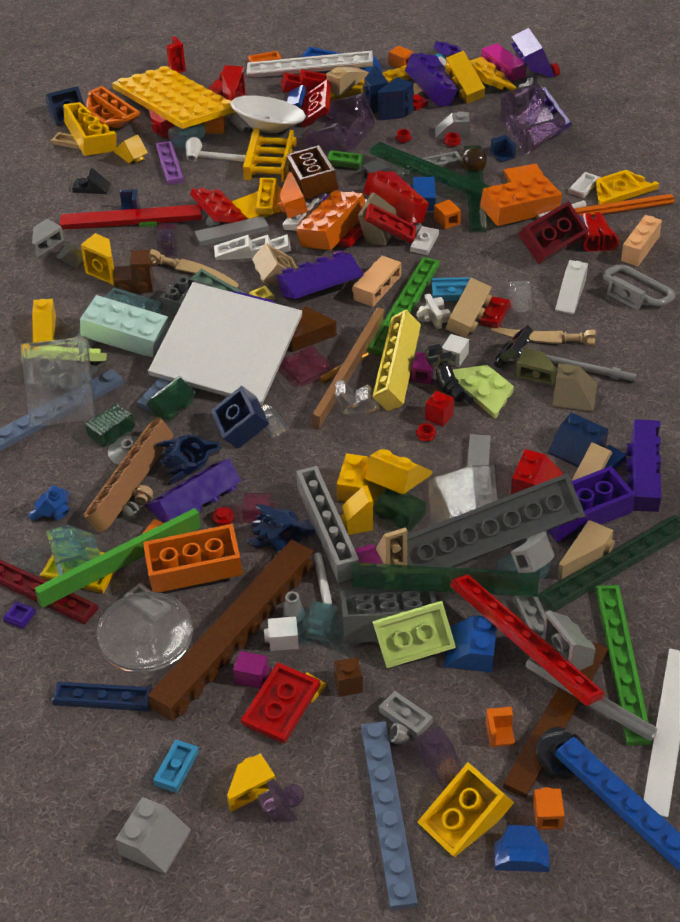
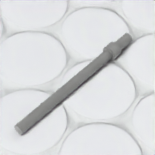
(614, 373)

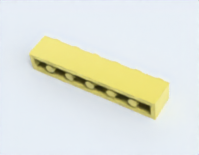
(396, 361)

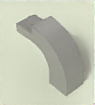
(532, 553)

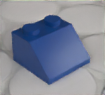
(474, 645)

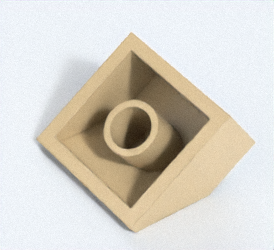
(271, 262)

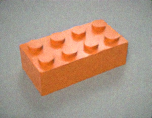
(520, 200)
(330, 220)
(192, 558)

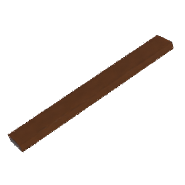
(557, 714)

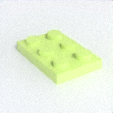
(414, 634)

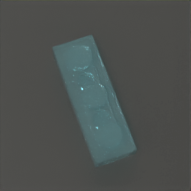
(135, 300)

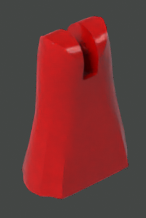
(600, 235)

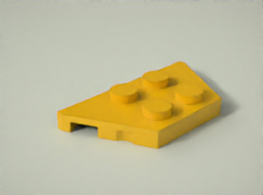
(490, 75)
(622, 186)

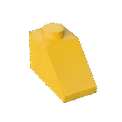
(131, 150)
(358, 512)
(249, 781)

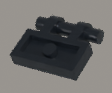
(513, 347)

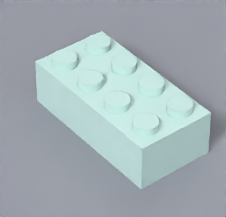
(124, 326)

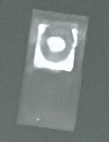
(276, 423)

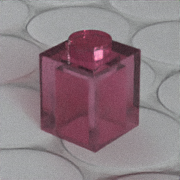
(249, 505)

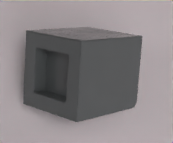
(70, 255)

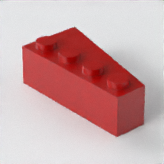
(397, 193)

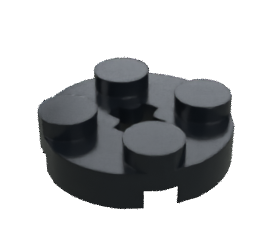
(546, 750)

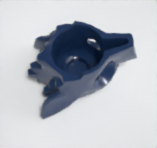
(185, 456)
(272, 525)

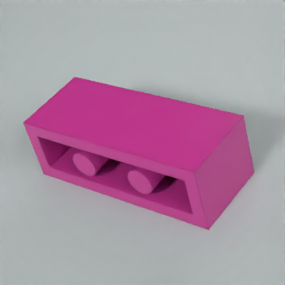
(504, 61)

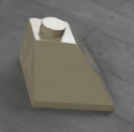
(574, 389)

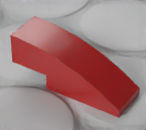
(306, 78)

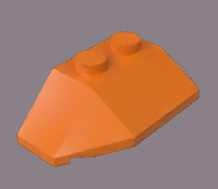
(110, 108)

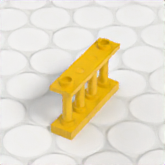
(255, 149)

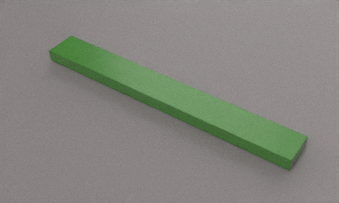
(407, 300)
(113, 559)
(621, 658)

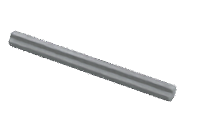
(605, 706)

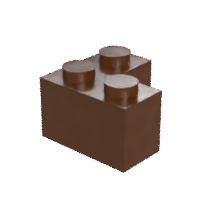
(137, 276)

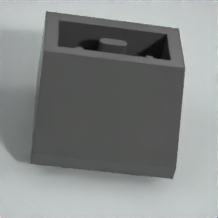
(175, 294)

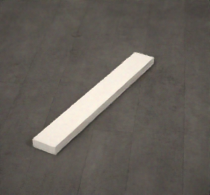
(311, 63)
(666, 742)

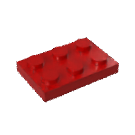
(316, 103)
(217, 205)
(280, 702)

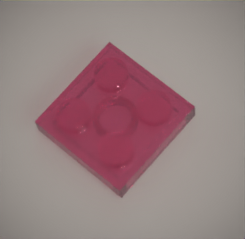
(306, 365)

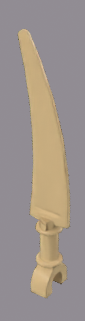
(187, 266)
(554, 337)

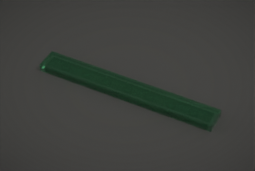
(428, 169)
(476, 216)
(611, 564)
(439, 578)

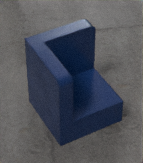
(503, 148)
(129, 199)

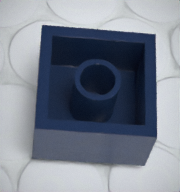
(239, 417)

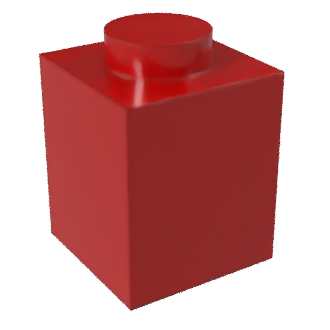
(439, 408)

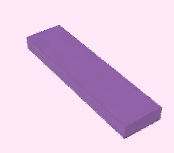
(169, 163)

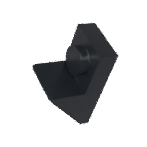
(92, 184)

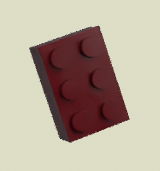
(553, 232)

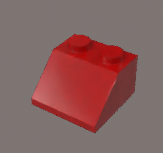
(533, 470)

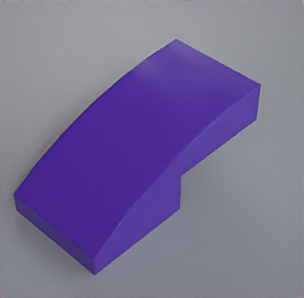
(446, 48)

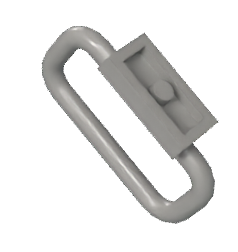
(631, 294)

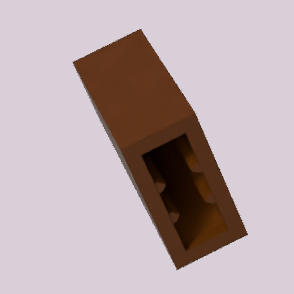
(312, 329)

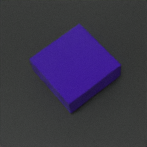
(19, 614)

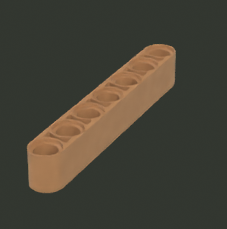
(127, 476)

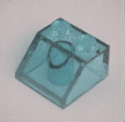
(71, 547)

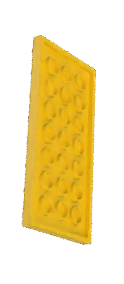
(174, 97)

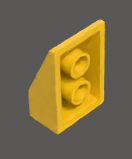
(395, 472)
(465, 810)

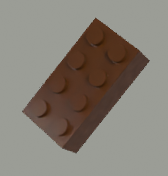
(312, 172)

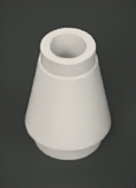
(193, 146)

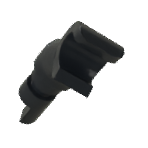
(445, 376)

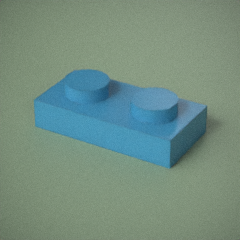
(176, 766)

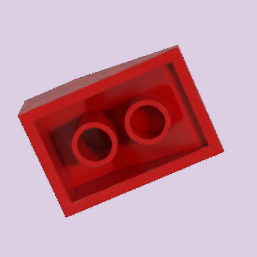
(232, 82)

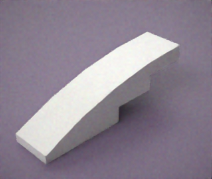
(246, 248)

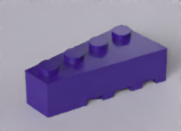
(432, 78)
(645, 465)

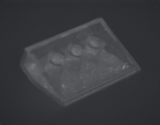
(58, 381)
(461, 492)

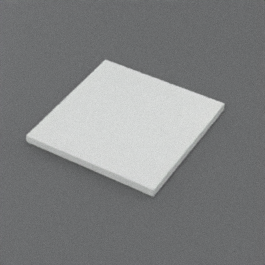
(226, 342)

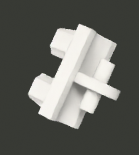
(433, 311)

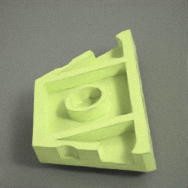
(485, 387)

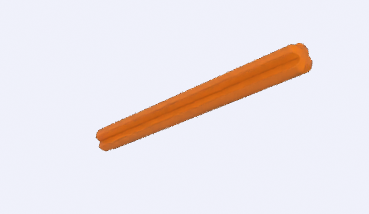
(627, 205)

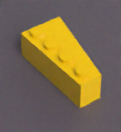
(88, 131)

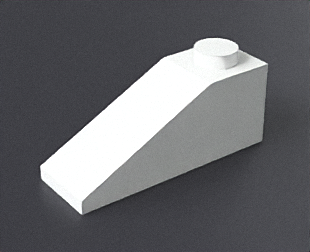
(572, 287)

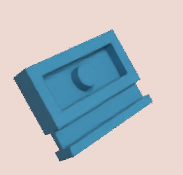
(449, 288)

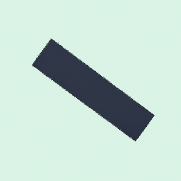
(101, 696)

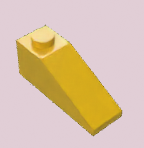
(43, 320)

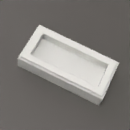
(583, 185)

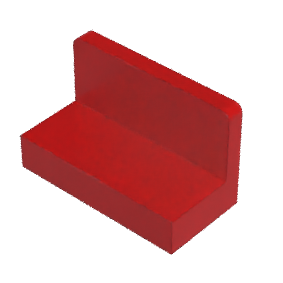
(175, 55)

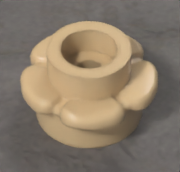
(143, 494)

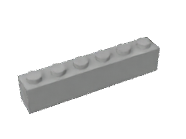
(327, 523)

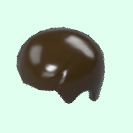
(473, 159)

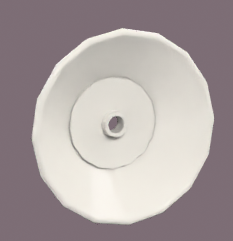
(267, 113)

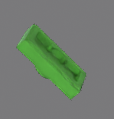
(345, 159)

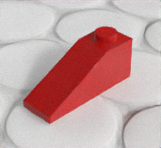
(159, 124)

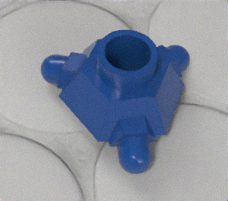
(51, 504)

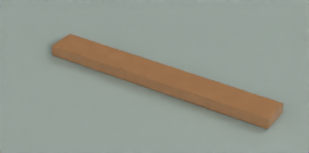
(348, 367)

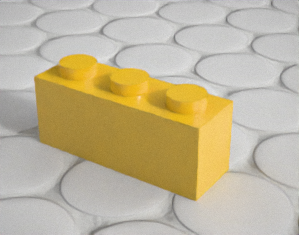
(465, 77)

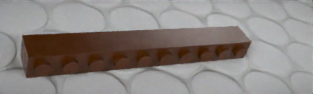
(231, 631)

